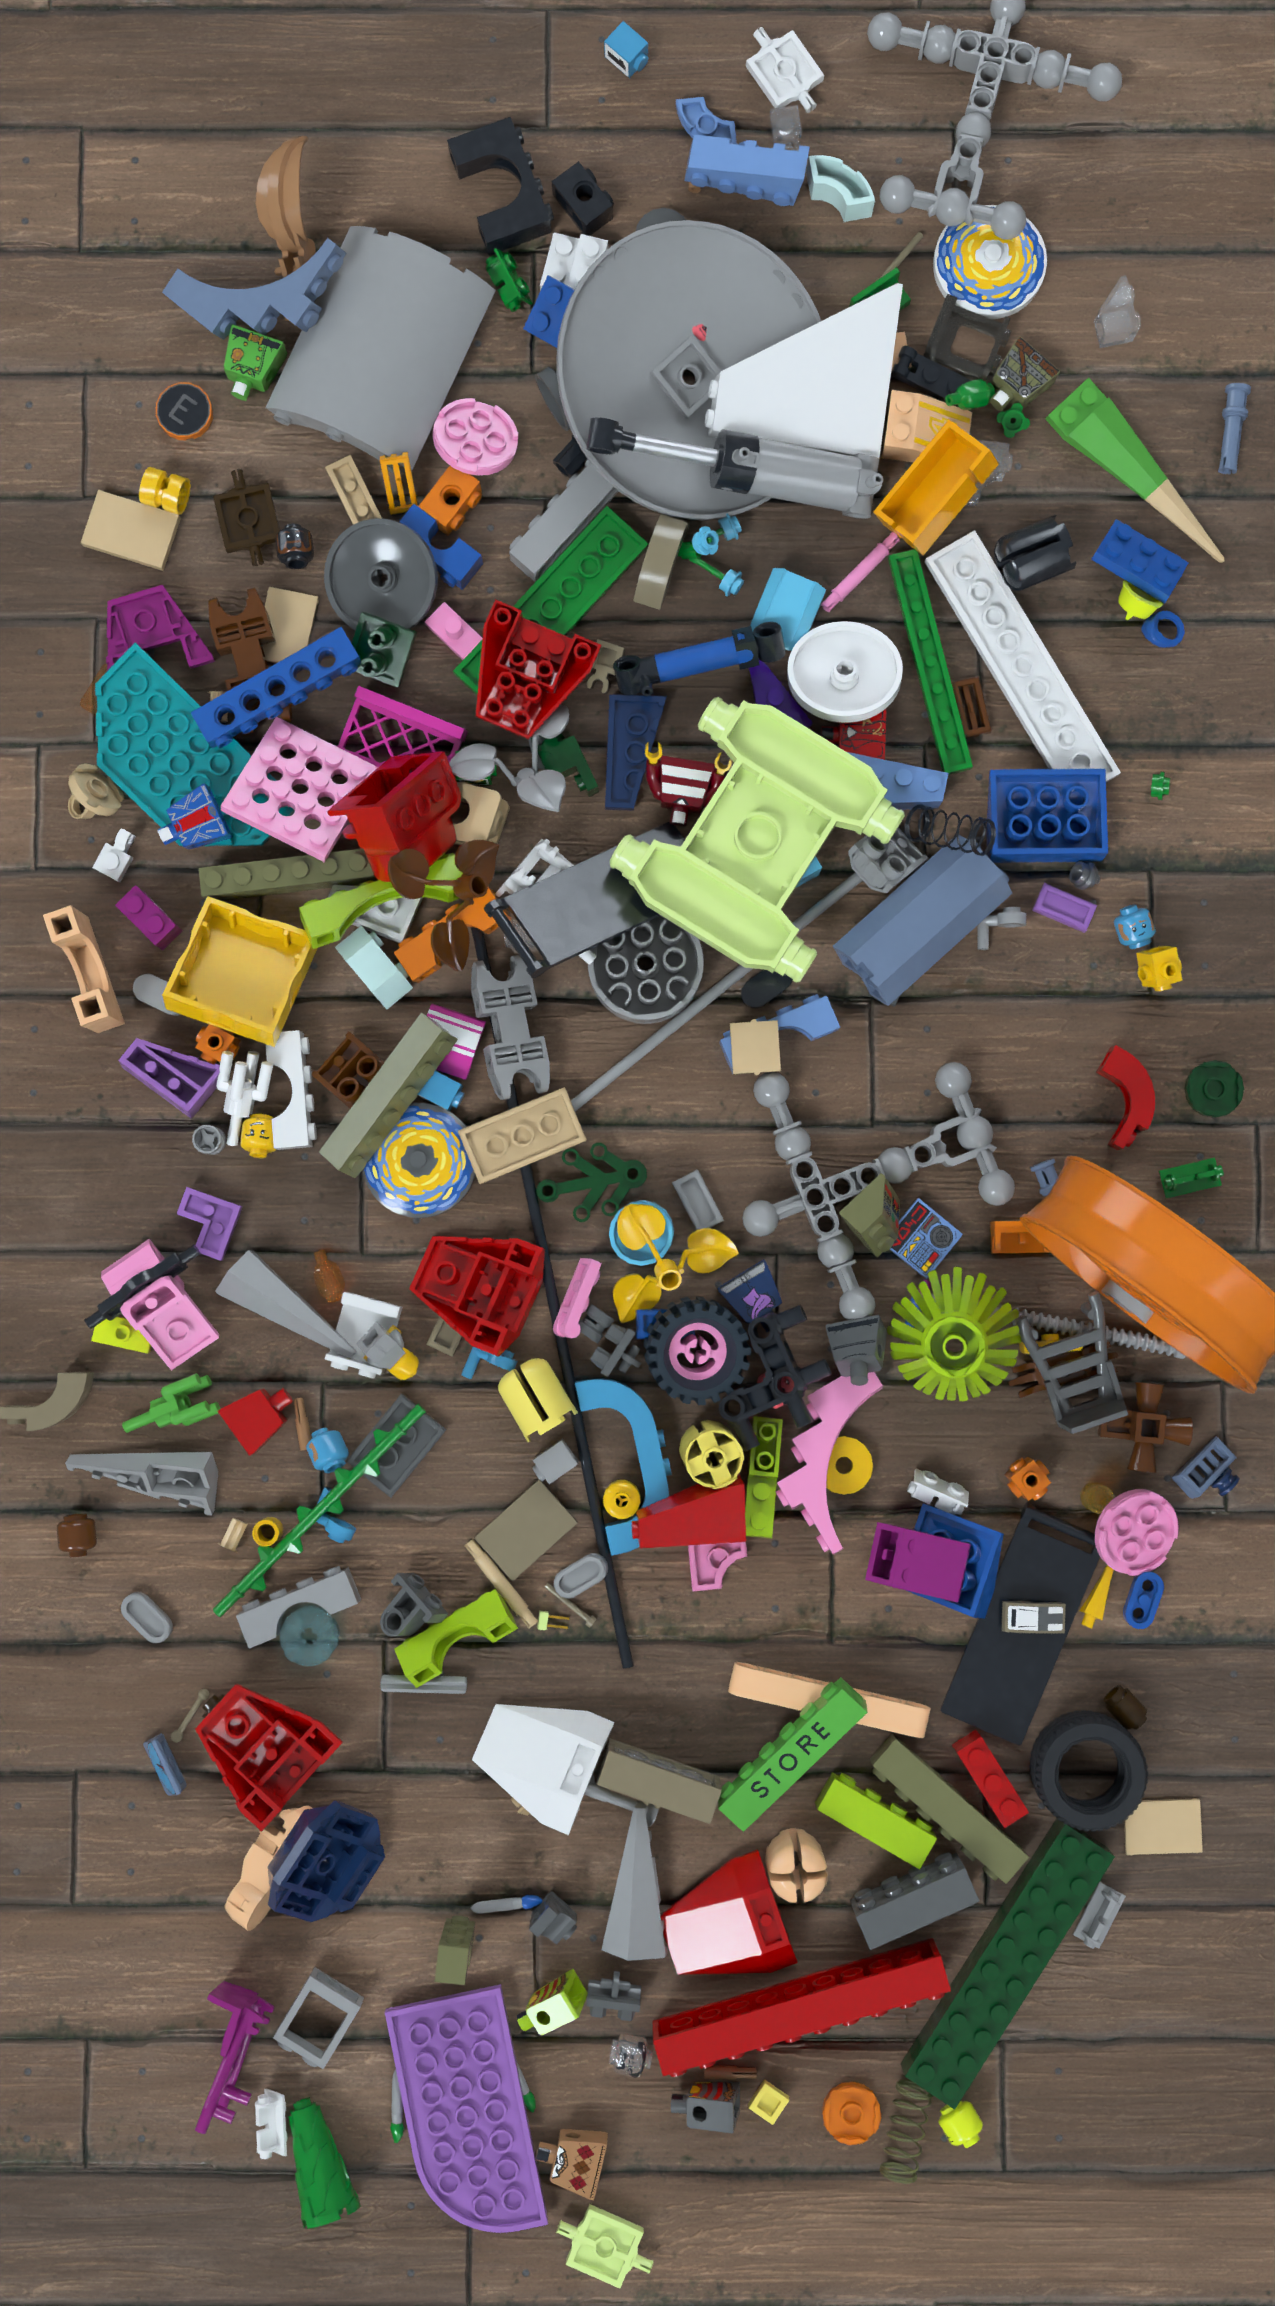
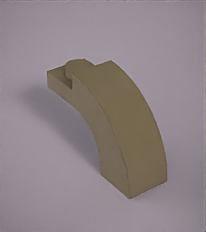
(65, 1401)

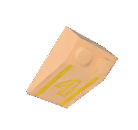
(914, 422)

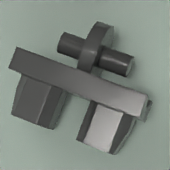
(608, 1361)
(613, 1995)

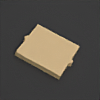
(755, 1047)

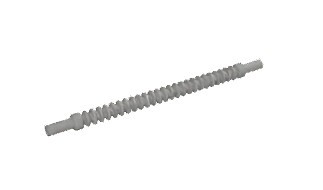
(1111, 1335)

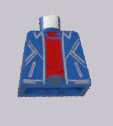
(195, 820)

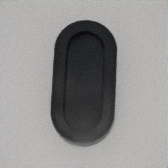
(764, 988)

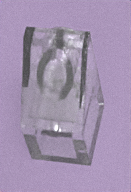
(1117, 319)

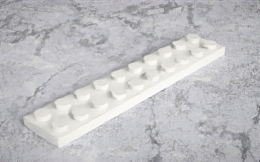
(1017, 658)

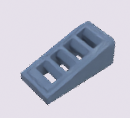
(1185, 1482)

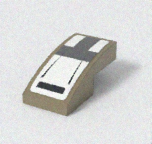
(1033, 1617)

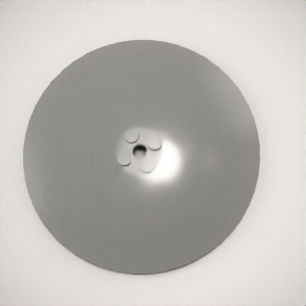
(633, 338)

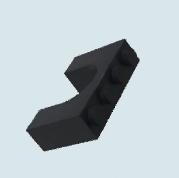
(501, 148)

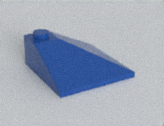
(981, 1563)

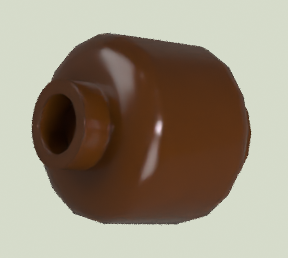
(76, 1534)

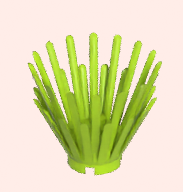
(957, 1318)

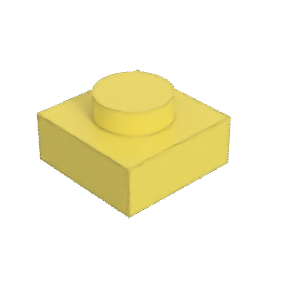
(768, 2102)

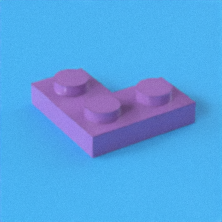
(218, 1221)

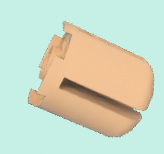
(784, 1876)

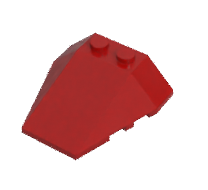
(491, 1274)
(263, 1750)

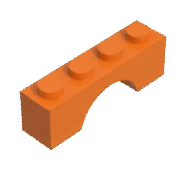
(417, 954)

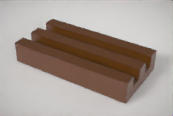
(986, 729)

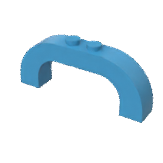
(613, 1394)

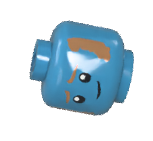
(1134, 926)
(327, 1450)

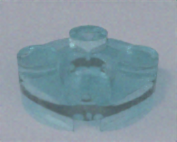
(297, 1648)

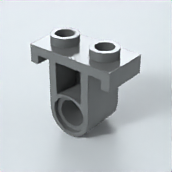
(413, 1605)

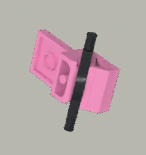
(155, 1303)

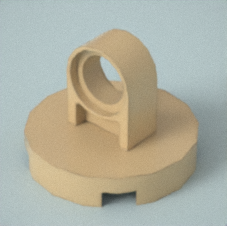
(94, 792)

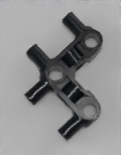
(778, 1363)

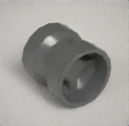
(593, 1330)

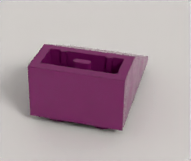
(917, 1562)

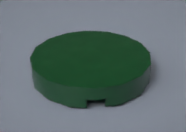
(1214, 1089)

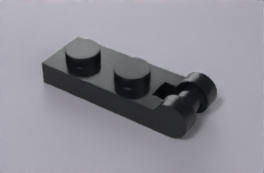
(928, 377)

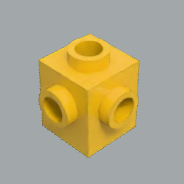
(1159, 967)

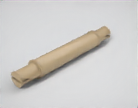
(501, 1583)

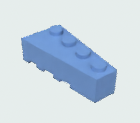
(747, 168)
(908, 783)

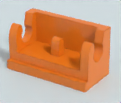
(1013, 1238)

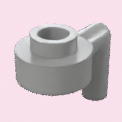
(1009, 918)

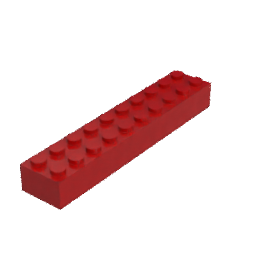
(799, 2007)

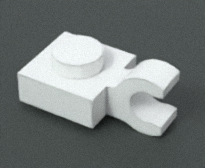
(113, 859)

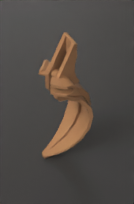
(280, 205)

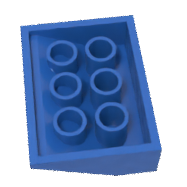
(1047, 815)

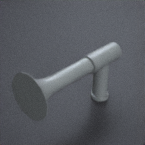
(605, 1795)

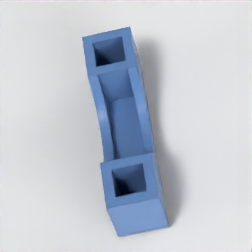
(812, 1019)

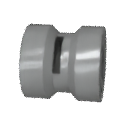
(205, 1136)

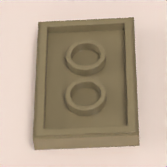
(526, 1530)

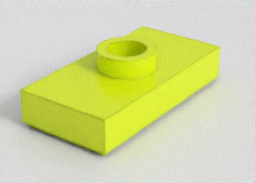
(120, 1334)

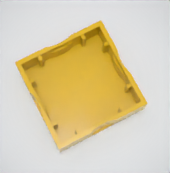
(239, 972)

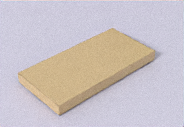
(522, 1135)

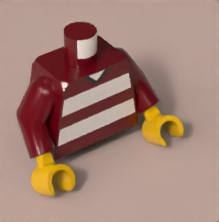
(683, 783)

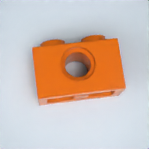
(452, 484)

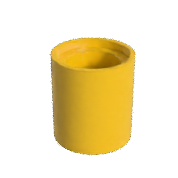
(257, 1534)

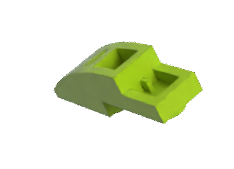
(762, 1477)

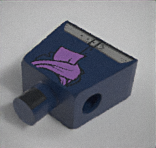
(752, 1293)

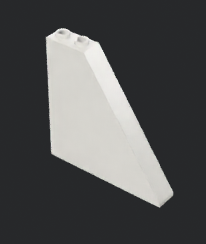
(817, 386)

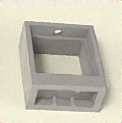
(333, 1992)

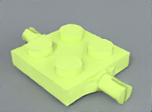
(604, 2246)

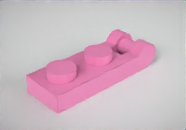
(576, 1298)

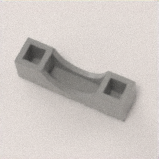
(332, 1592)

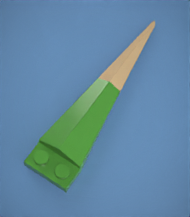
(1102, 434)

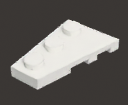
(388, 919)

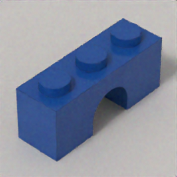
(454, 564)

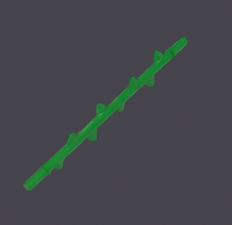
(307, 1516)

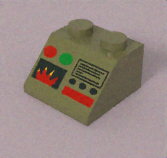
(874, 1215)

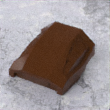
(349, 1070)

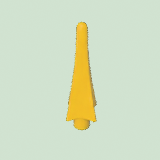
(1095, 1603)

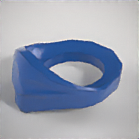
(1151, 632)

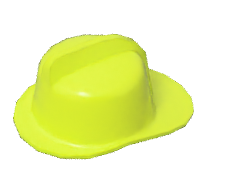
(1137, 602)

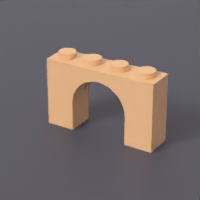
(97, 1004)

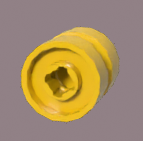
(162, 490)

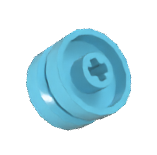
(644, 1255)

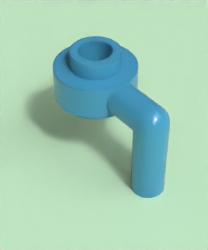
(504, 1361)
(338, 1529)

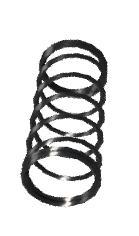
(972, 834)

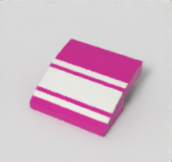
(467, 1031)

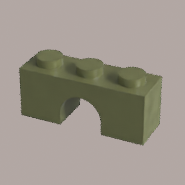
(455, 1950)

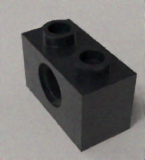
(589, 214)

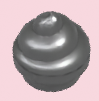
(1084, 875)

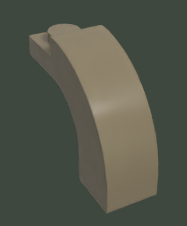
(660, 560)

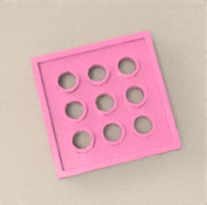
(266, 816)

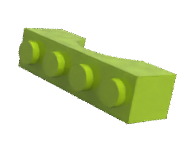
(424, 1654)

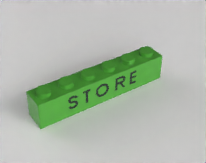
(792, 1753)

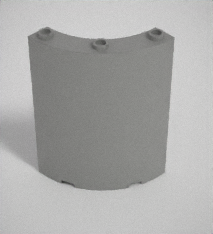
(382, 346)

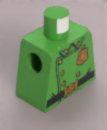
(252, 361)

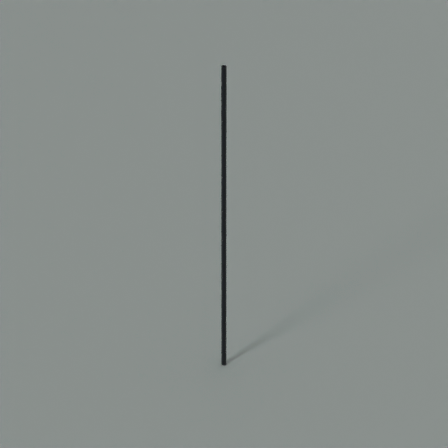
(568, 1374)

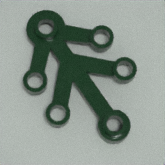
(597, 1181)

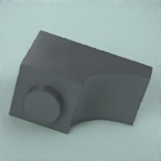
(553, 1919)

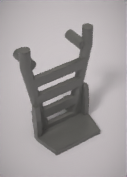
(1093, 1412)

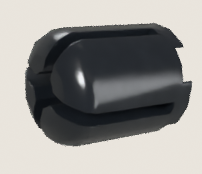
(1034, 554)

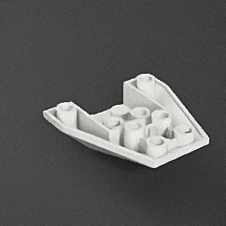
(543, 1758)

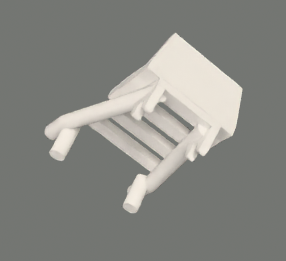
(519, 880)

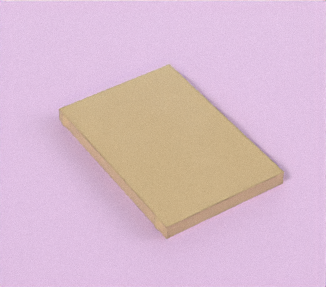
(291, 621)
(1164, 1827)

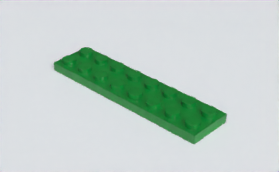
(572, 582)

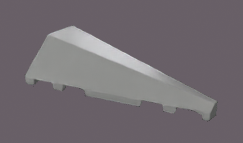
(261, 1290)
(178, 1475)
(634, 1919)

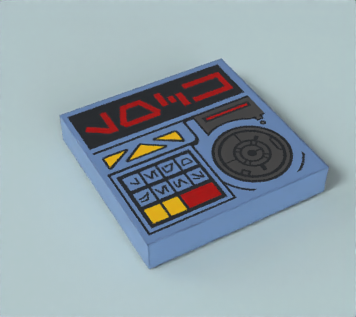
(924, 1238)

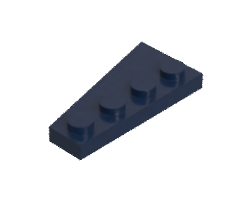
(630, 727)

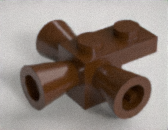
(1147, 1428)

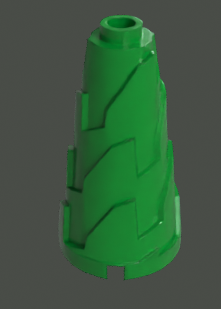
(321, 2172)

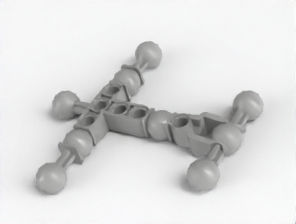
(992, 60)
(894, 1163)

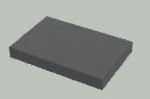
(406, 1452)

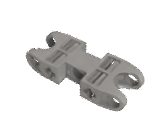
(506, 1006)

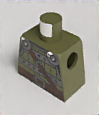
(1022, 376)

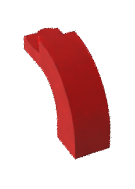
(1137, 1091)

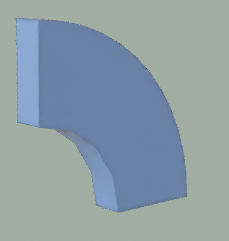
(700, 121)

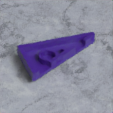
(770, 691)

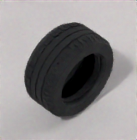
(1118, 1800)

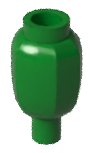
(971, 395)

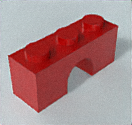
(990, 1778)

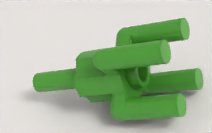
(176, 1406)

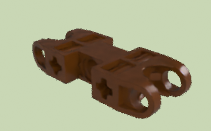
(244, 638)

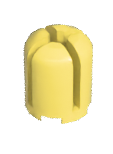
(522, 1403)
(695, 1452)

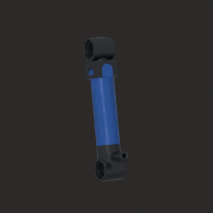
(742, 648)

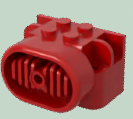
(402, 809)

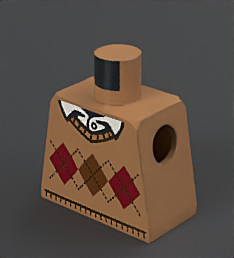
(575, 2160)

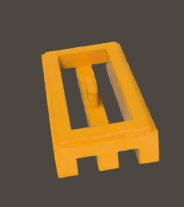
(394, 460)

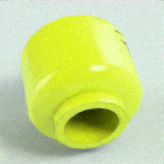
(961, 2124)

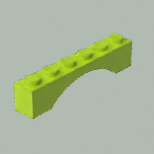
(331, 917)

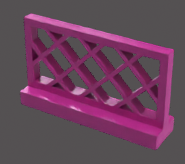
(403, 714)

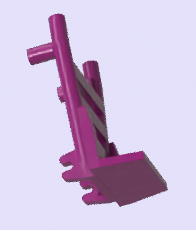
(247, 2011)

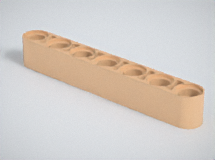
(797, 1691)

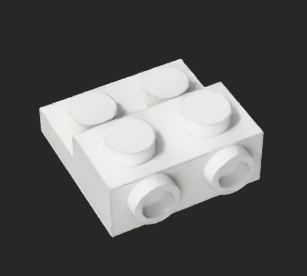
(572, 257)

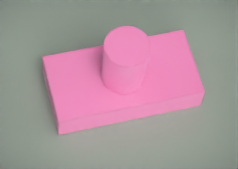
(453, 630)

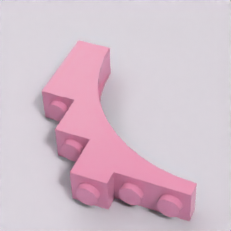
(807, 1486)

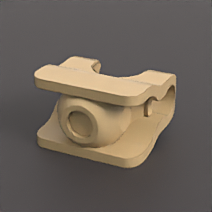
(485, 816)

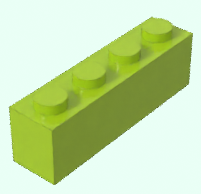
(876, 1820)

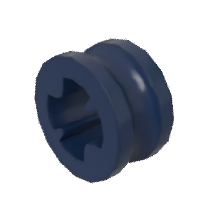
(1225, 1482)

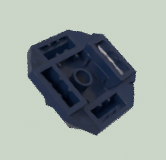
(325, 1862)

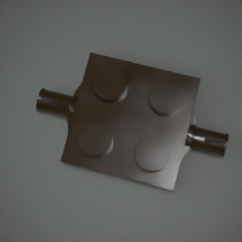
(247, 517)

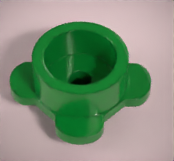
(1014, 412)

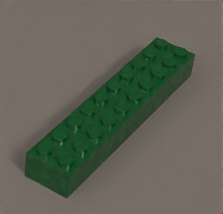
(1006, 1962)

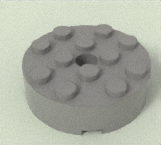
(654, 993)

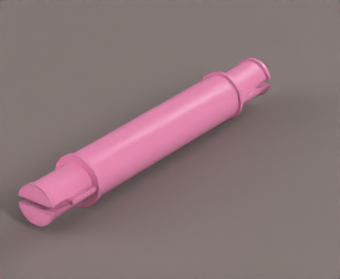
(860, 572)

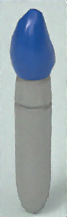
(506, 1904)

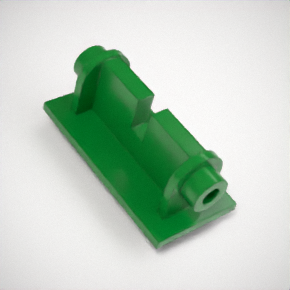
(502, 270)
(1191, 1177)

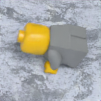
(387, 1351)

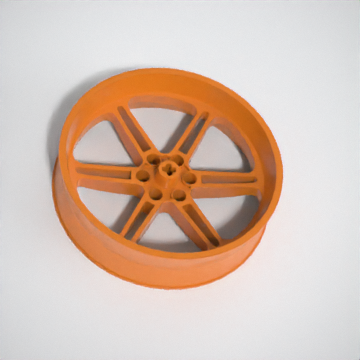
(1198, 1291)

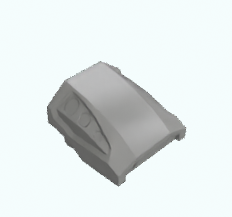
(885, 864)

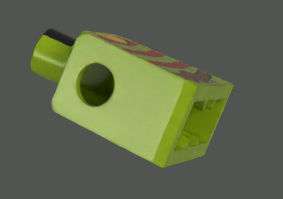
(554, 2004)

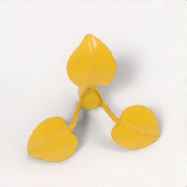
(642, 1224)

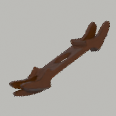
(1036, 1375)

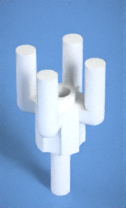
(241, 1089)

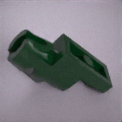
(567, 759)

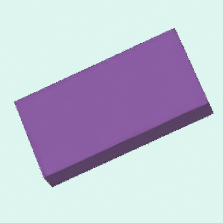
(1064, 907)

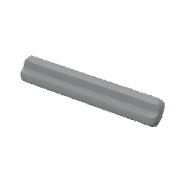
(439, 1684)

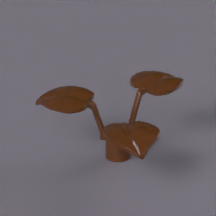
(477, 863)

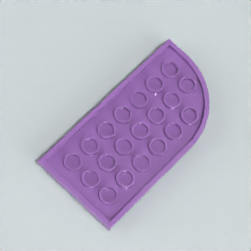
(467, 2109)

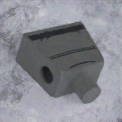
(858, 1347)

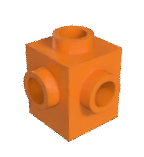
(207, 1036)
(1018, 1474)

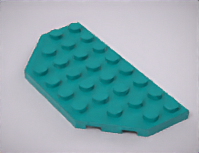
(157, 748)

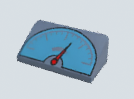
(165, 1765)

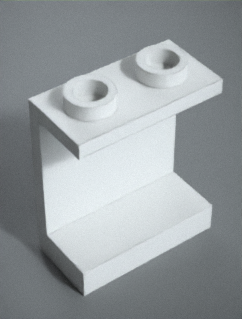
(355, 1320)

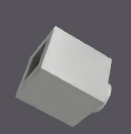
(554, 1462)

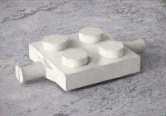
(784, 70)

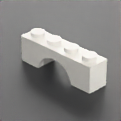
(294, 1125)

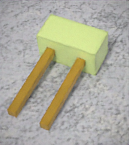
(543, 1620)

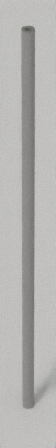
(704, 1000)

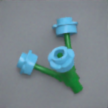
(707, 542)

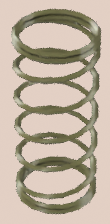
(884, 2166)

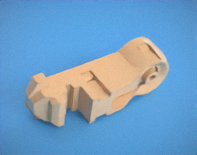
(250, 1896)

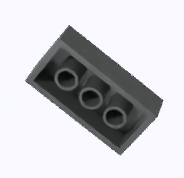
(913, 1900)

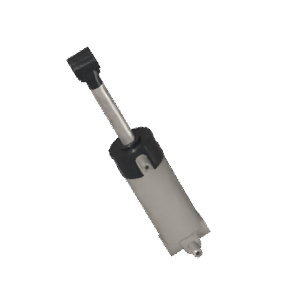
(760, 466)

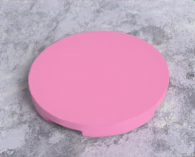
(475, 437)
(1136, 1531)

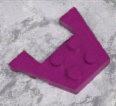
(151, 622)

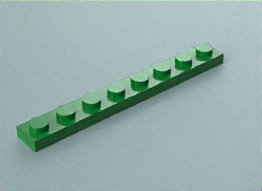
(930, 662)

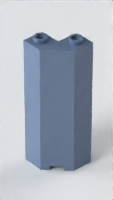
(923, 920)

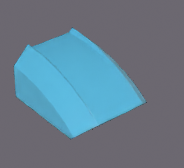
(789, 602)

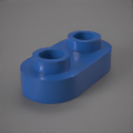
(1145, 1599)

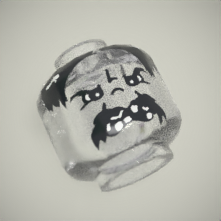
(630, 2055)

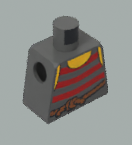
(710, 2106)

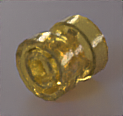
(1092, 1494)

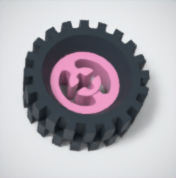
(726, 1354)

